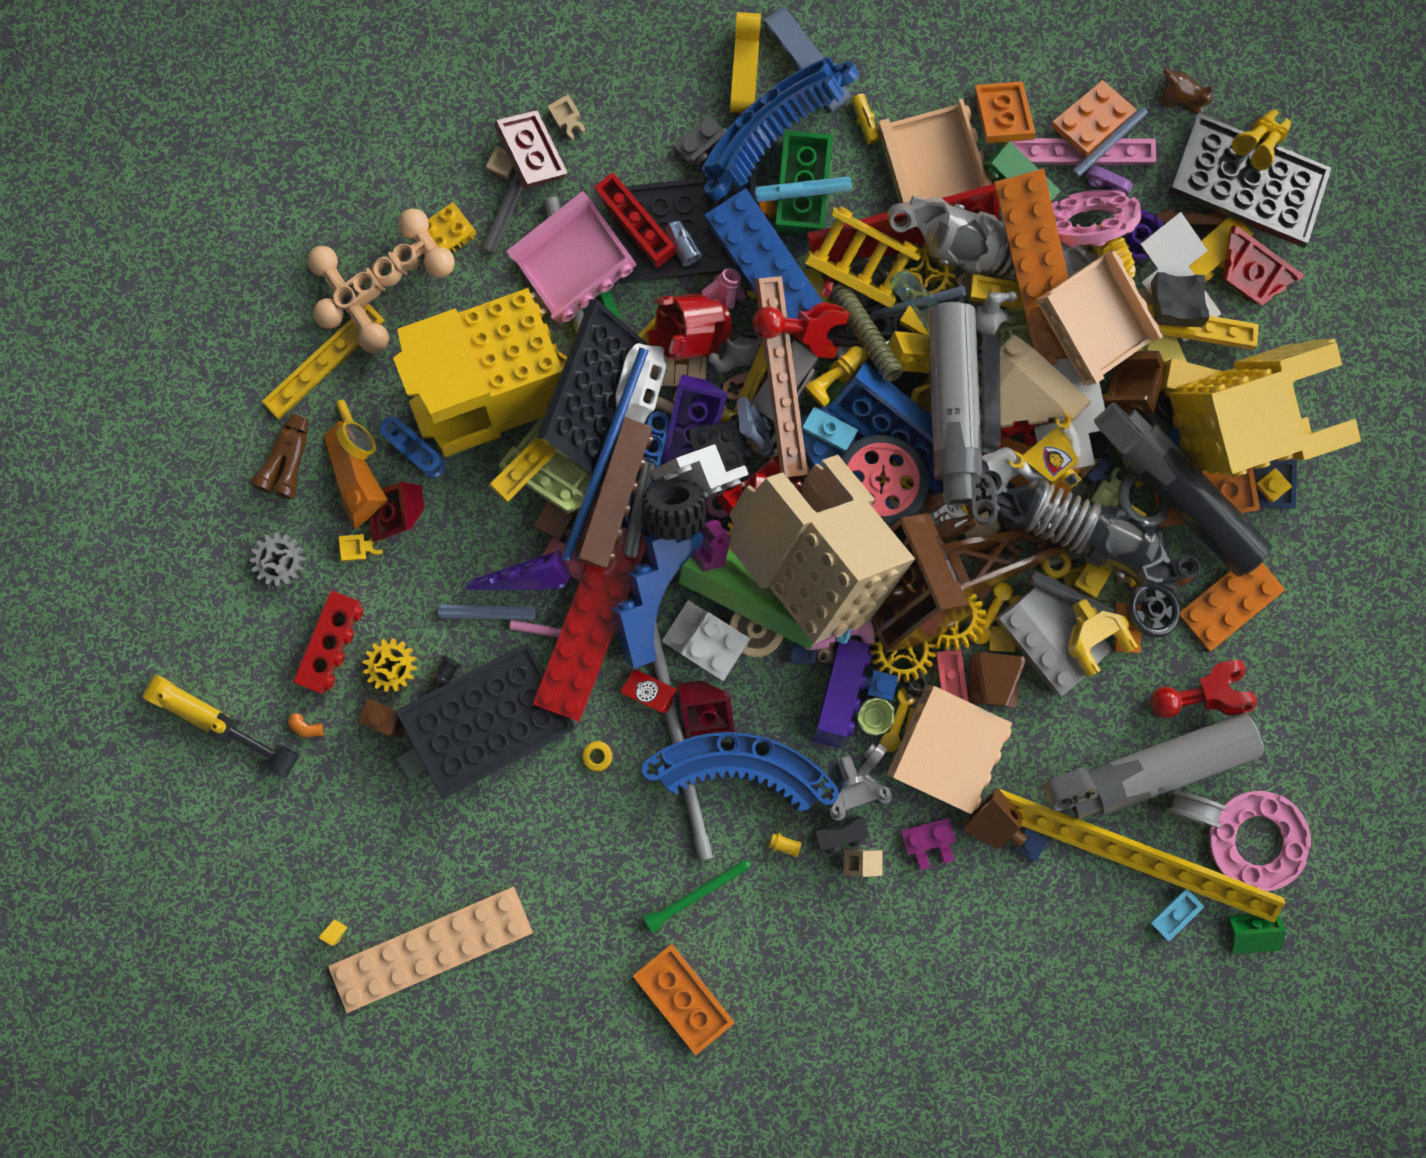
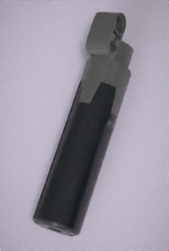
(1185, 489)

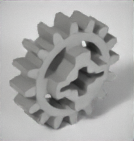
(284, 573)

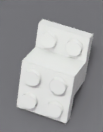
(702, 468)
(706, 640)

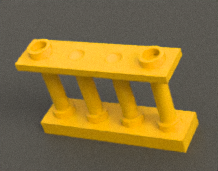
(841, 270)

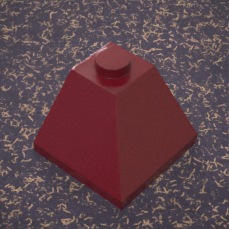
(399, 512)
(705, 709)

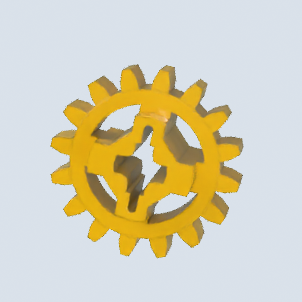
(392, 676)

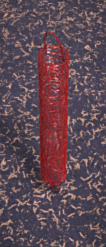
(827, 287)

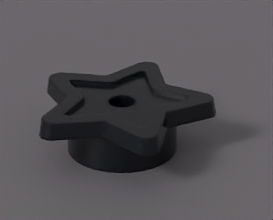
(912, 692)

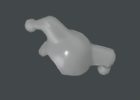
(989, 315)
(738, 354)

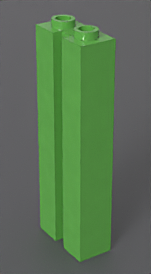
(739, 591)

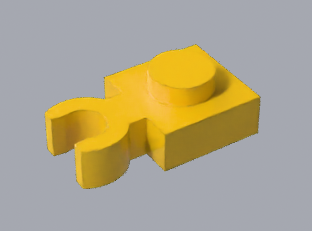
(355, 548)

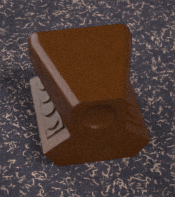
(995, 679)

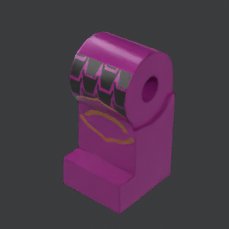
(713, 547)

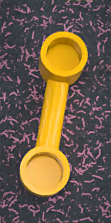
(1001, 593)
(892, 740)

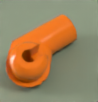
(303, 730)

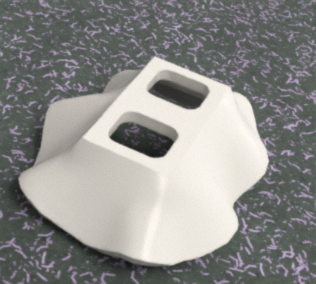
(637, 408)

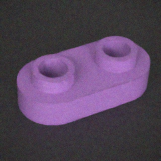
(1100, 177)

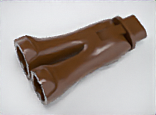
(288, 446)

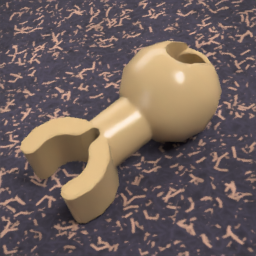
(828, 652)

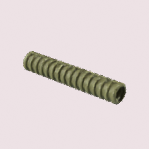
(867, 333)

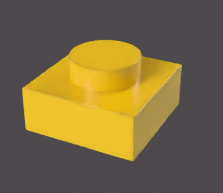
(1273, 485)

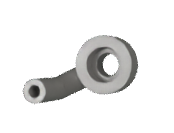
(873, 756)

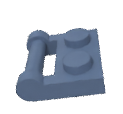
(755, 426)

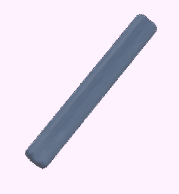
(487, 612)

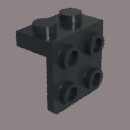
(728, 440)

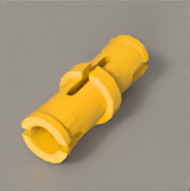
(865, 119)

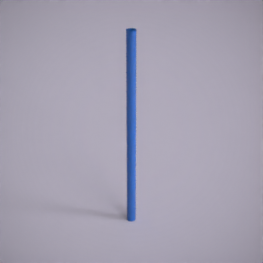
(605, 454)

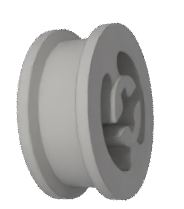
(1196, 809)

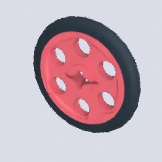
(912, 467)

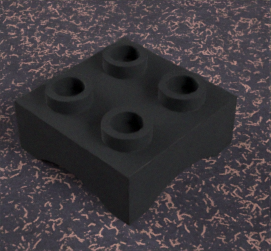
(1179, 300)
(852, 833)

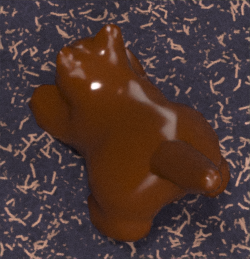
(1185, 91)

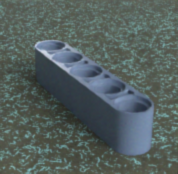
(797, 46)

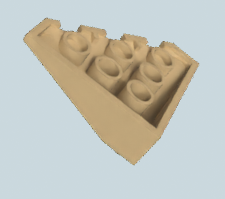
(1033, 387)

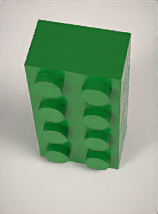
(804, 158)

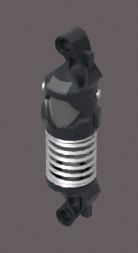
(1096, 532)

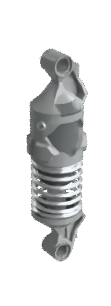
(969, 238)

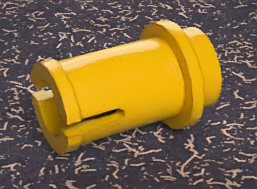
(784, 845)

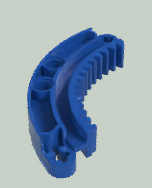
(768, 117)
(778, 767)

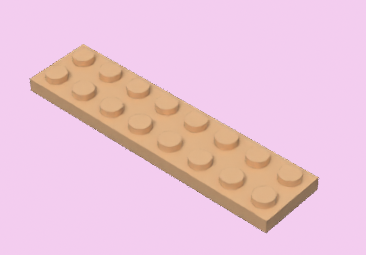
(430, 949)

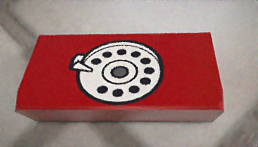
(649, 691)

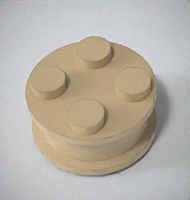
(762, 640)

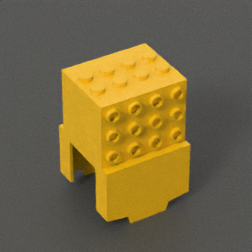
(478, 371)
(1254, 412)

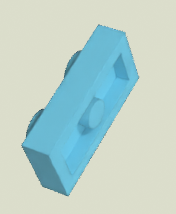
(1176, 914)

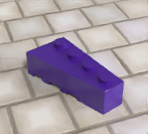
(842, 693)

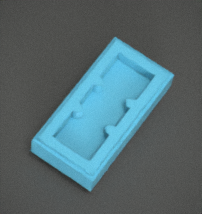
(829, 429)

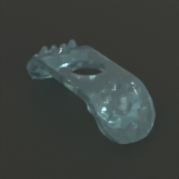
(908, 289)

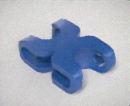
(413, 447)

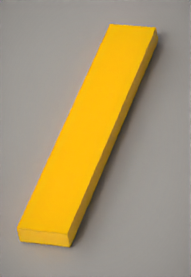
(317, 366)

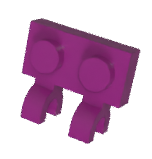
(927, 837)

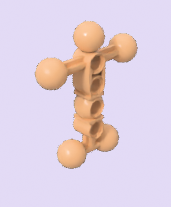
(323, 262)

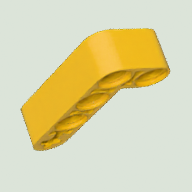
(745, 61)

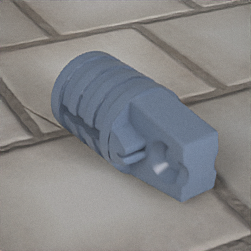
(683, 242)

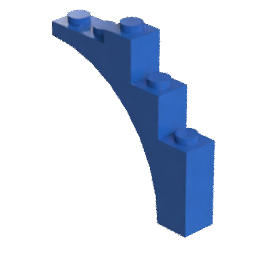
(648, 583)

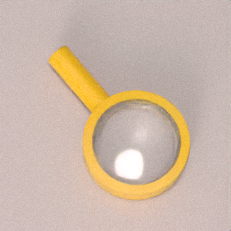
(353, 436)

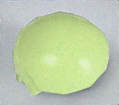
(875, 716)

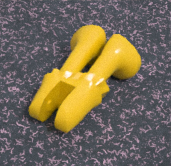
(1265, 129)
(841, 369)

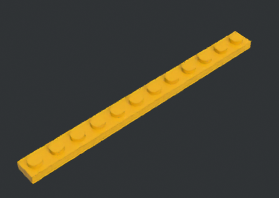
(1215, 330)
(1148, 859)

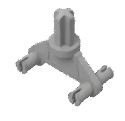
(856, 791)

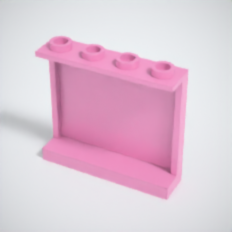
(572, 257)

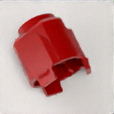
(689, 326)

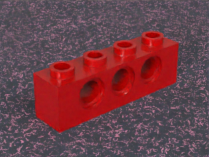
(634, 220)
(316, 650)

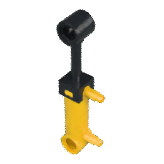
(215, 723)

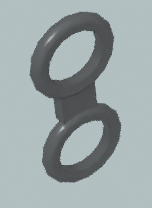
(1123, 489)

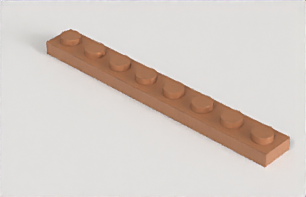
(782, 384)

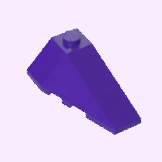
(695, 404)
(534, 574)

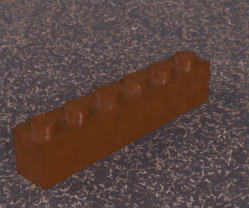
(613, 494)

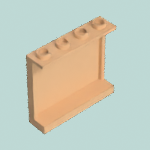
(933, 153)
(1099, 317)
(950, 749)

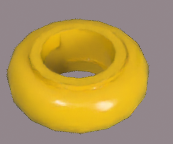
(1061, 573)
(586, 756)

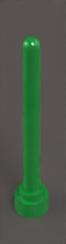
(656, 919)

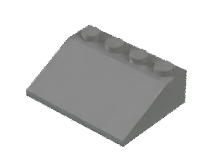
(1041, 632)

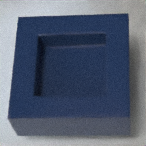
(1098, 473)
(801, 655)
(1032, 846)

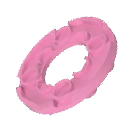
(1125, 211)
(1294, 845)

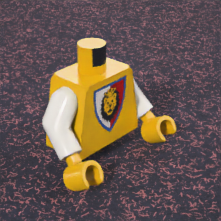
(1052, 456)

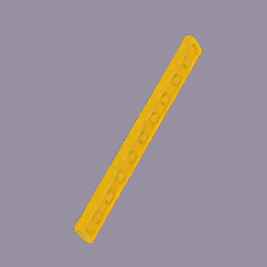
(531, 458)

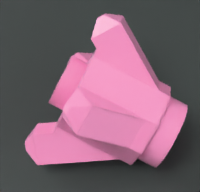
(726, 288)

